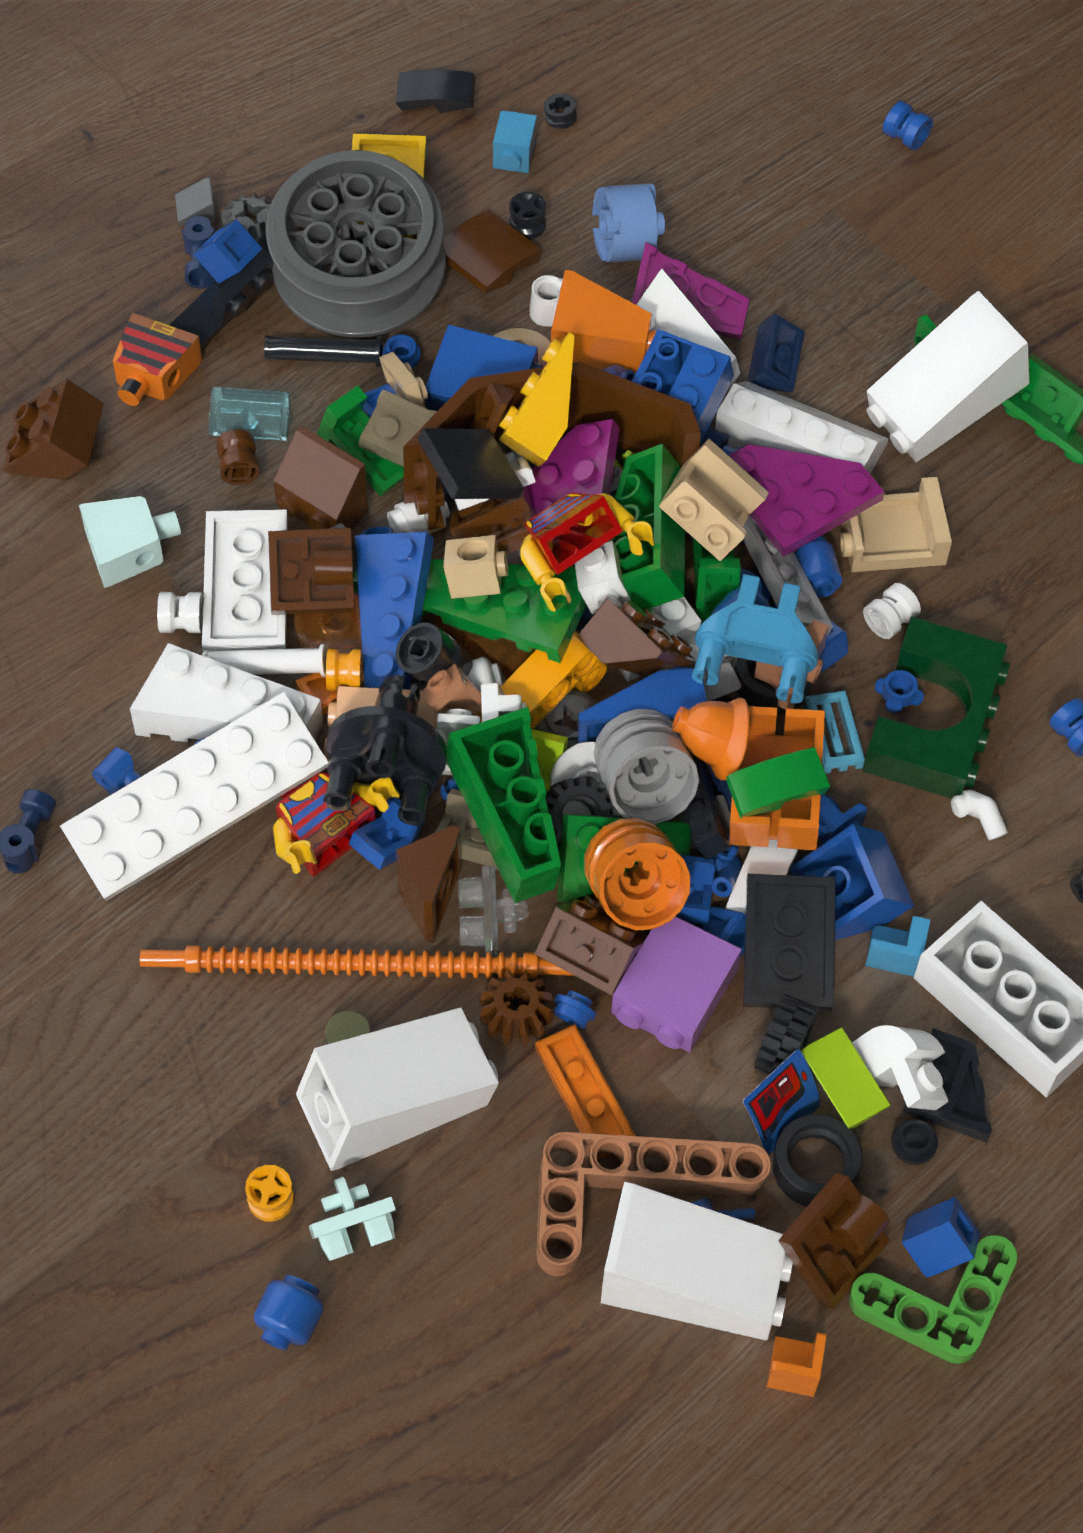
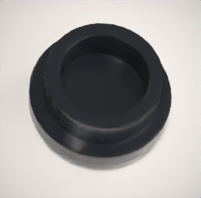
(914, 1142)

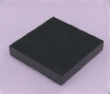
(470, 463)

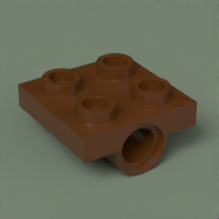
(311, 571)
(836, 1239)

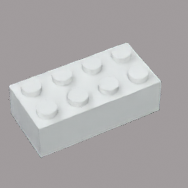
(1007, 996)

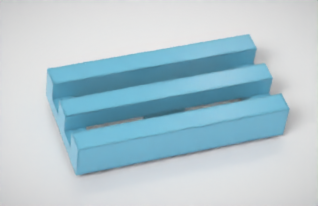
(840, 760)

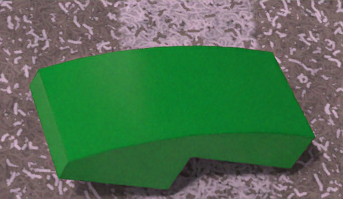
(776, 781)

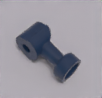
(195, 234)
(18, 840)

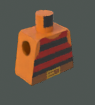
(153, 359)

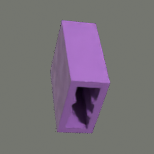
(675, 983)

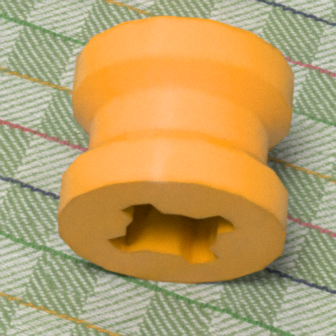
(343, 669)
(269, 1181)

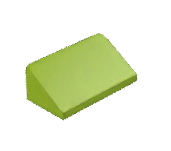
(845, 1078)

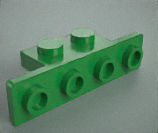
(1051, 407)

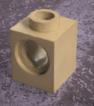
(474, 566)

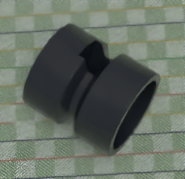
(427, 650)

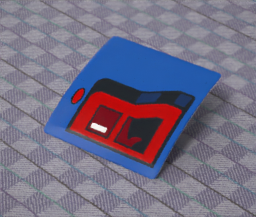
(782, 1098)

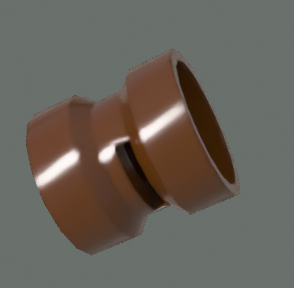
(237, 457)

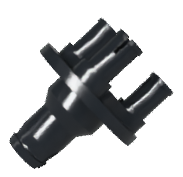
(386, 744)

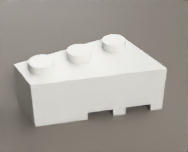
(677, 316)

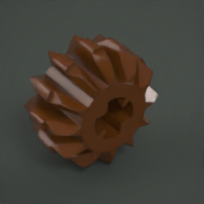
(500, 1004)

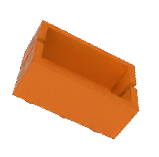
(797, 820)

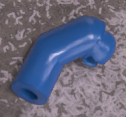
(726, 871)

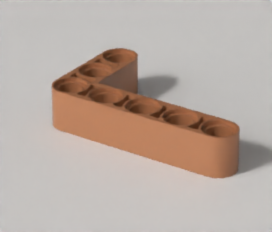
(630, 1152)

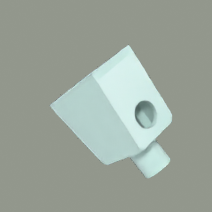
(126, 536)

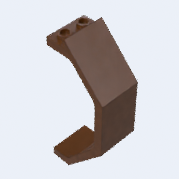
(641, 413)

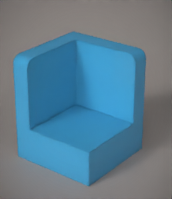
(898, 949)

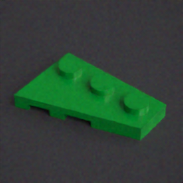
(575, 838)

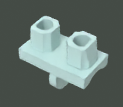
(374, 1216)

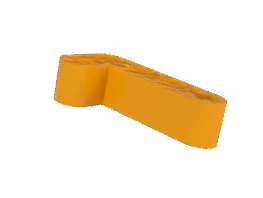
(547, 682)

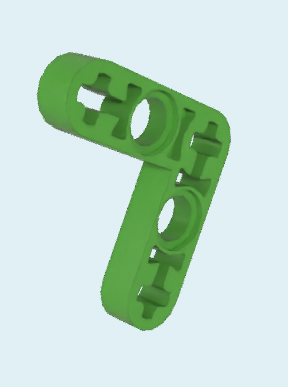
(956, 1317)

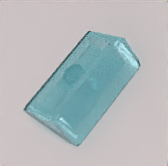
(257, 411)

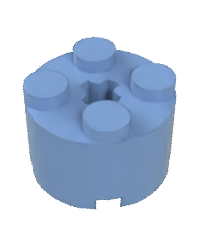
(626, 221)

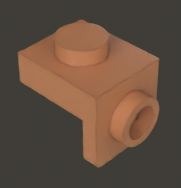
(452, 690)

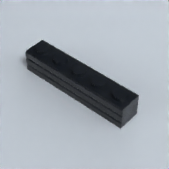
(705, 816)

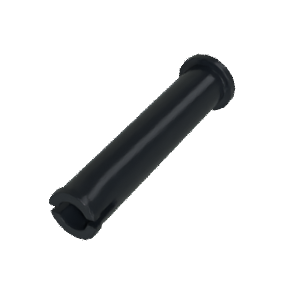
(323, 349)

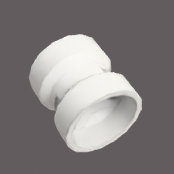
(187, 608)
(887, 614)

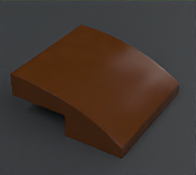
(489, 251)
(495, 517)

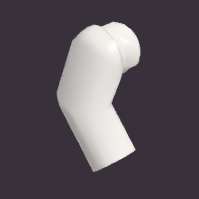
(983, 808)

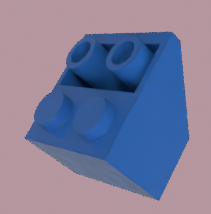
(687, 373)

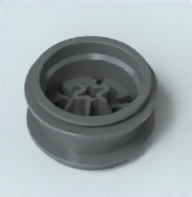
(335, 195)

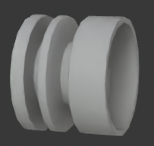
(645, 766)

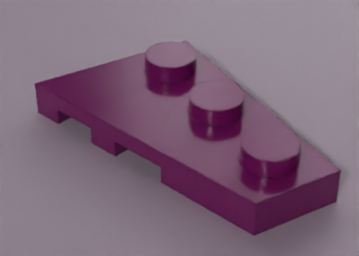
(716, 303)

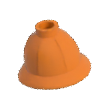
(715, 733)

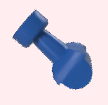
(115, 771)

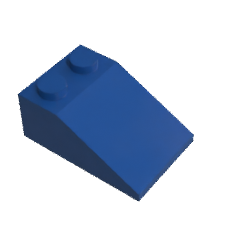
(661, 692)

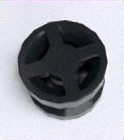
(528, 214)

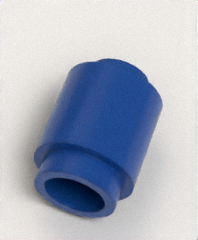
(820, 566)

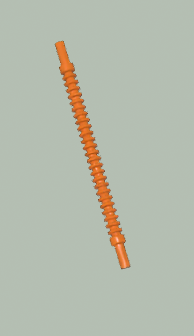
(195, 959)

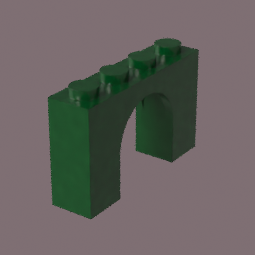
(941, 758)

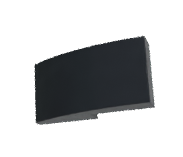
(443, 88)

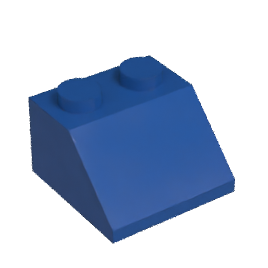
(866, 879)

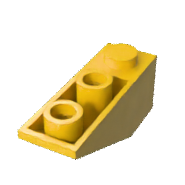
(544, 412)

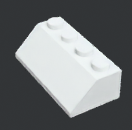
(777, 422)

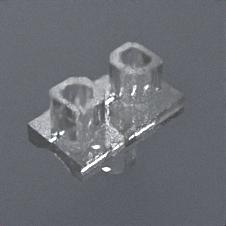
(482, 893)

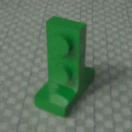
(343, 427)
(712, 578)

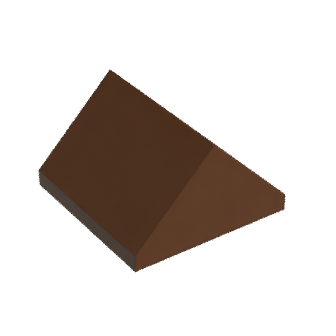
(428, 877)

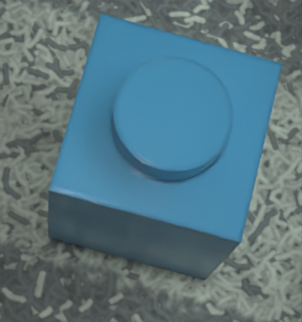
(514, 141)

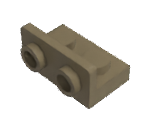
(392, 426)

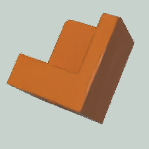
(796, 1365)

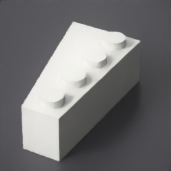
(200, 696)

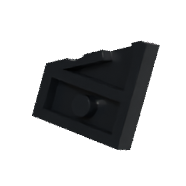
(963, 1088)

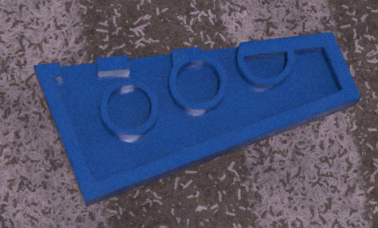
(391, 597)

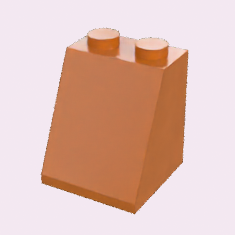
(603, 324)

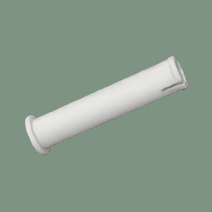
(274, 660)

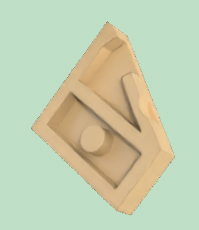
(402, 379)

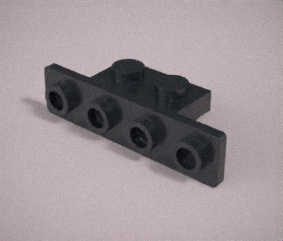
(227, 299)

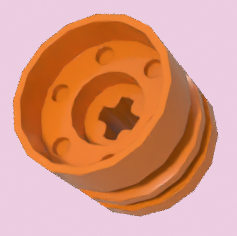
(647, 892)

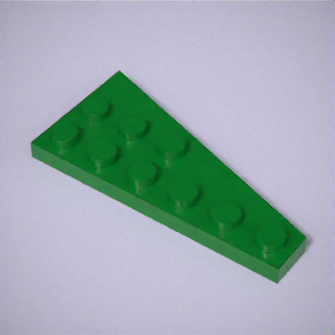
(513, 615)

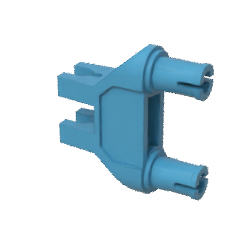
(760, 636)

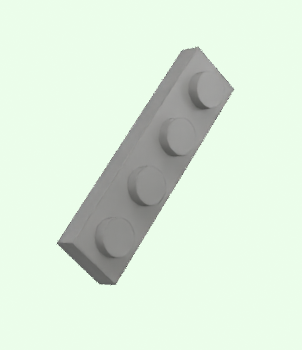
(779, 570)

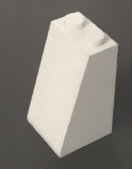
(950, 379)
(394, 1085)
(694, 1265)

